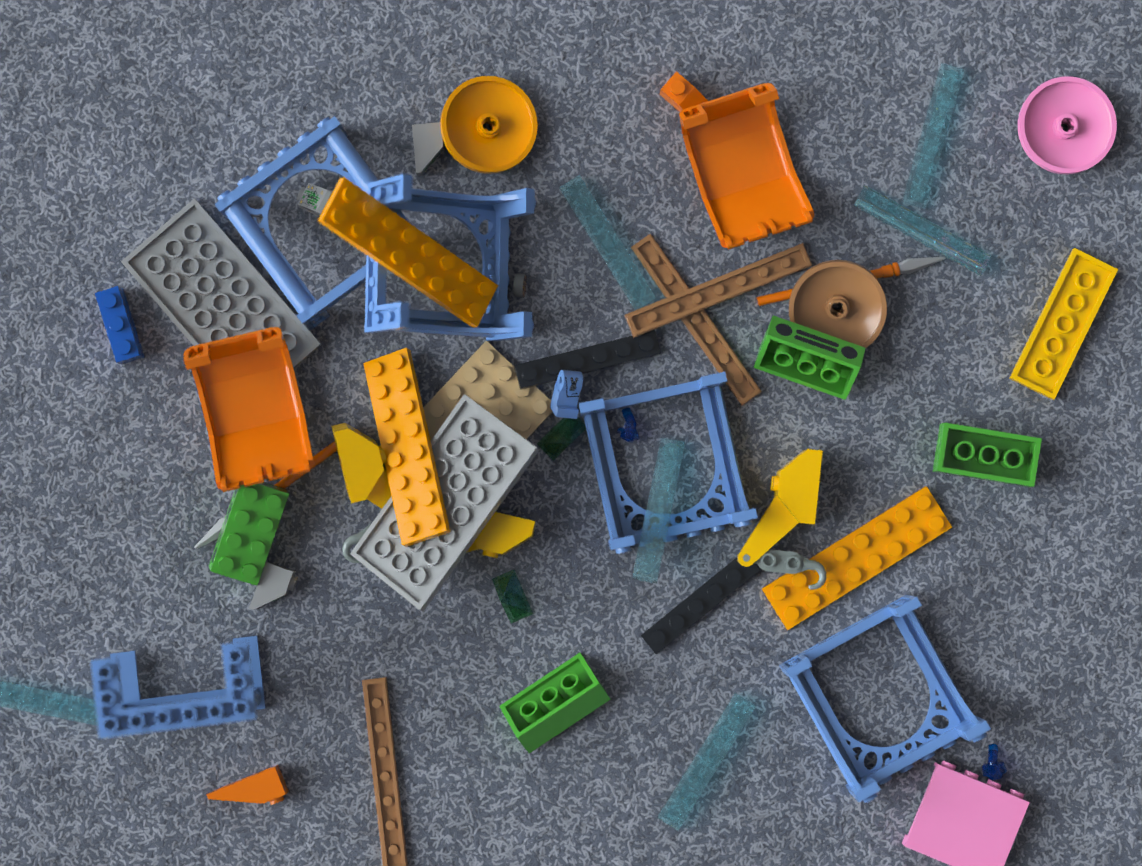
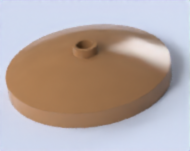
(841, 282)

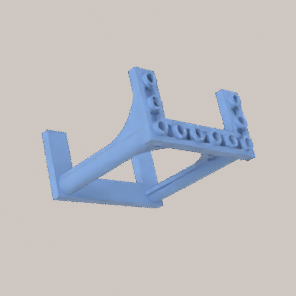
(236, 209)
(497, 209)
(735, 504)
(124, 713)
(961, 721)

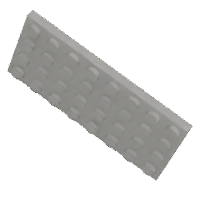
(211, 284)
(476, 468)

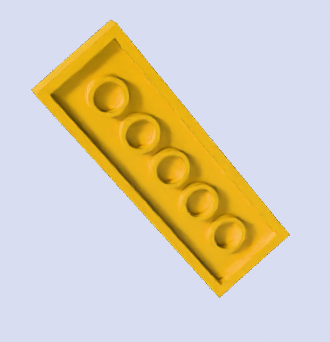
(1063, 324)

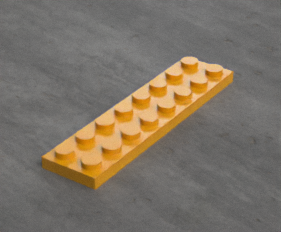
(407, 252)
(407, 447)
(858, 557)

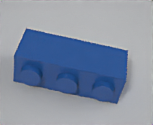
(119, 325)

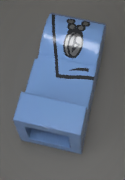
(566, 394)

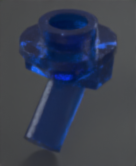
(628, 431)
(993, 769)

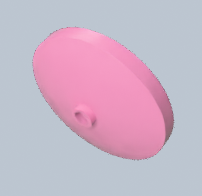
(1084, 111)

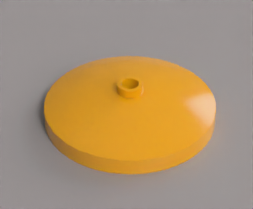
(504, 109)

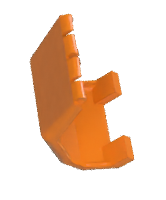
(744, 166)
(251, 408)

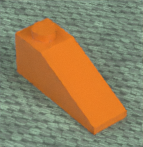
(681, 93)
(257, 788)

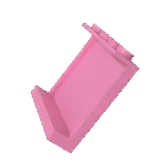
(966, 819)

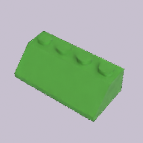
(554, 703)

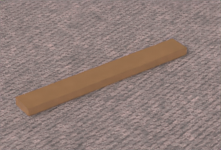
(718, 290)
(698, 324)
(384, 772)

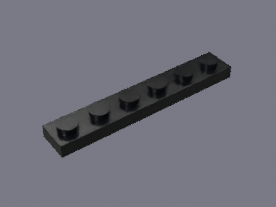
(587, 359)
(698, 604)

